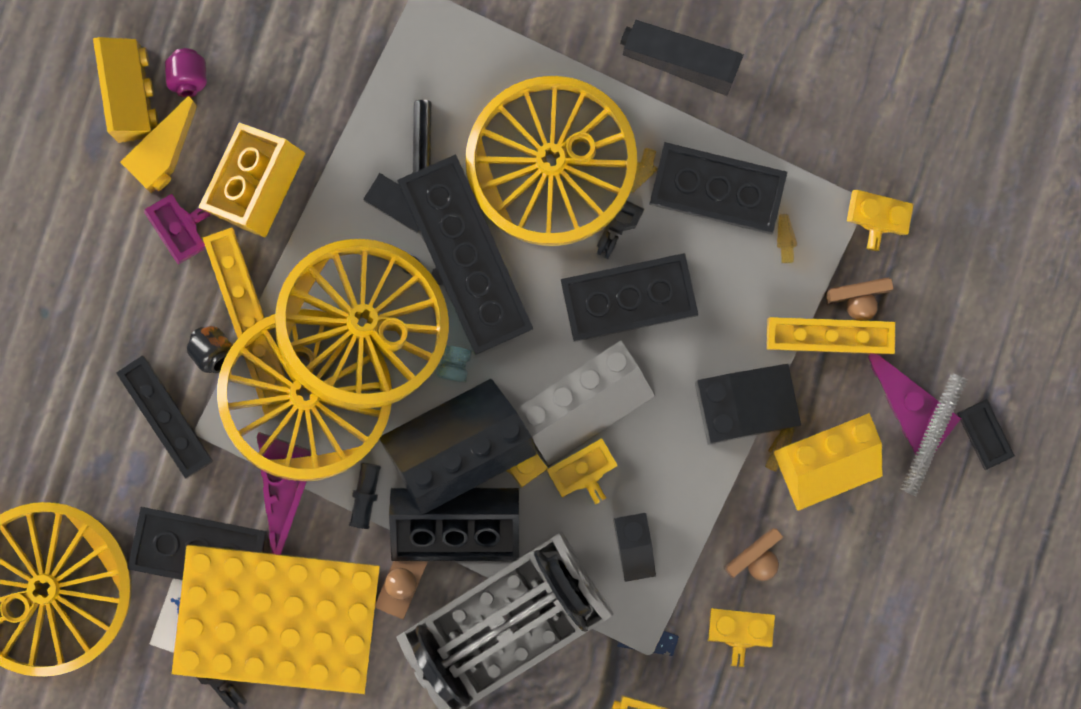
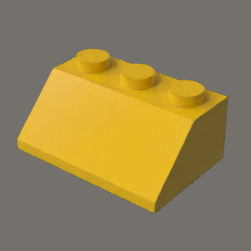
(125, 88)
(252, 179)
(831, 461)

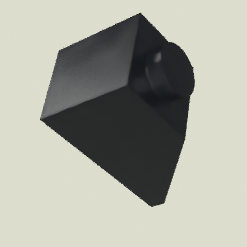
(635, 547)

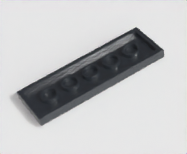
(465, 254)

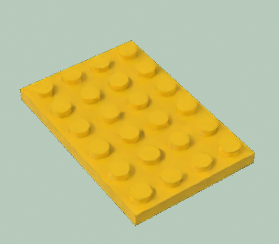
(275, 619)

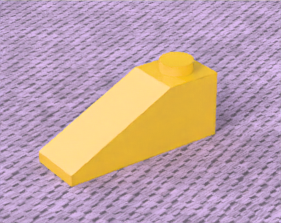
(159, 151)

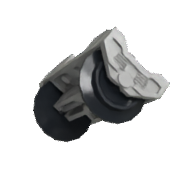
(475, 644)

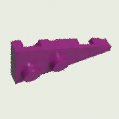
(909, 402)
(280, 494)

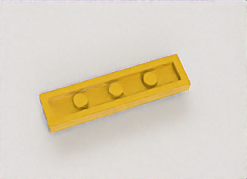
(830, 335)

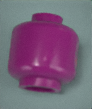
(185, 72)

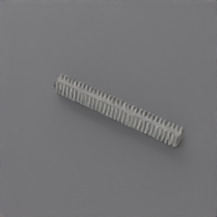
(934, 434)

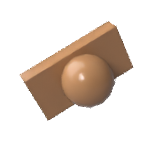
(860, 297)
(760, 561)
(400, 587)

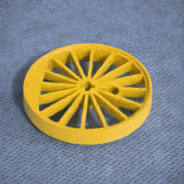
(485, 187)
(296, 292)
(303, 468)
(110, 554)

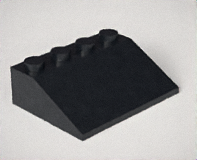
(458, 445)

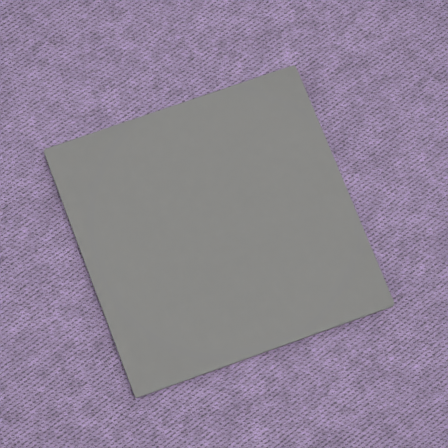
(735, 275)

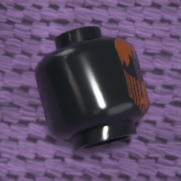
(208, 348)

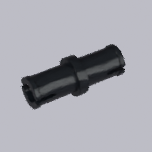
(365, 495)

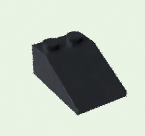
(747, 403)

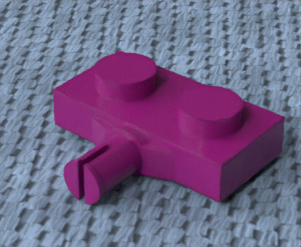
(177, 227)

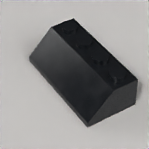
(466, 528)

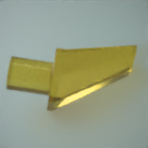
(644, 168)
(786, 239)
(783, 439)

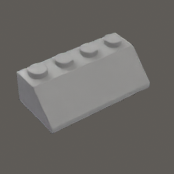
(585, 402)

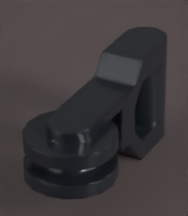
(608, 245)
(230, 698)

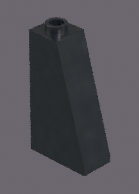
(682, 56)

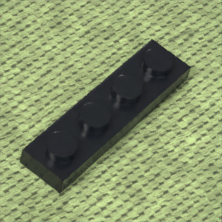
(164, 417)

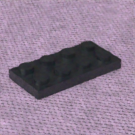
(718, 188)
(629, 297)
(164, 535)

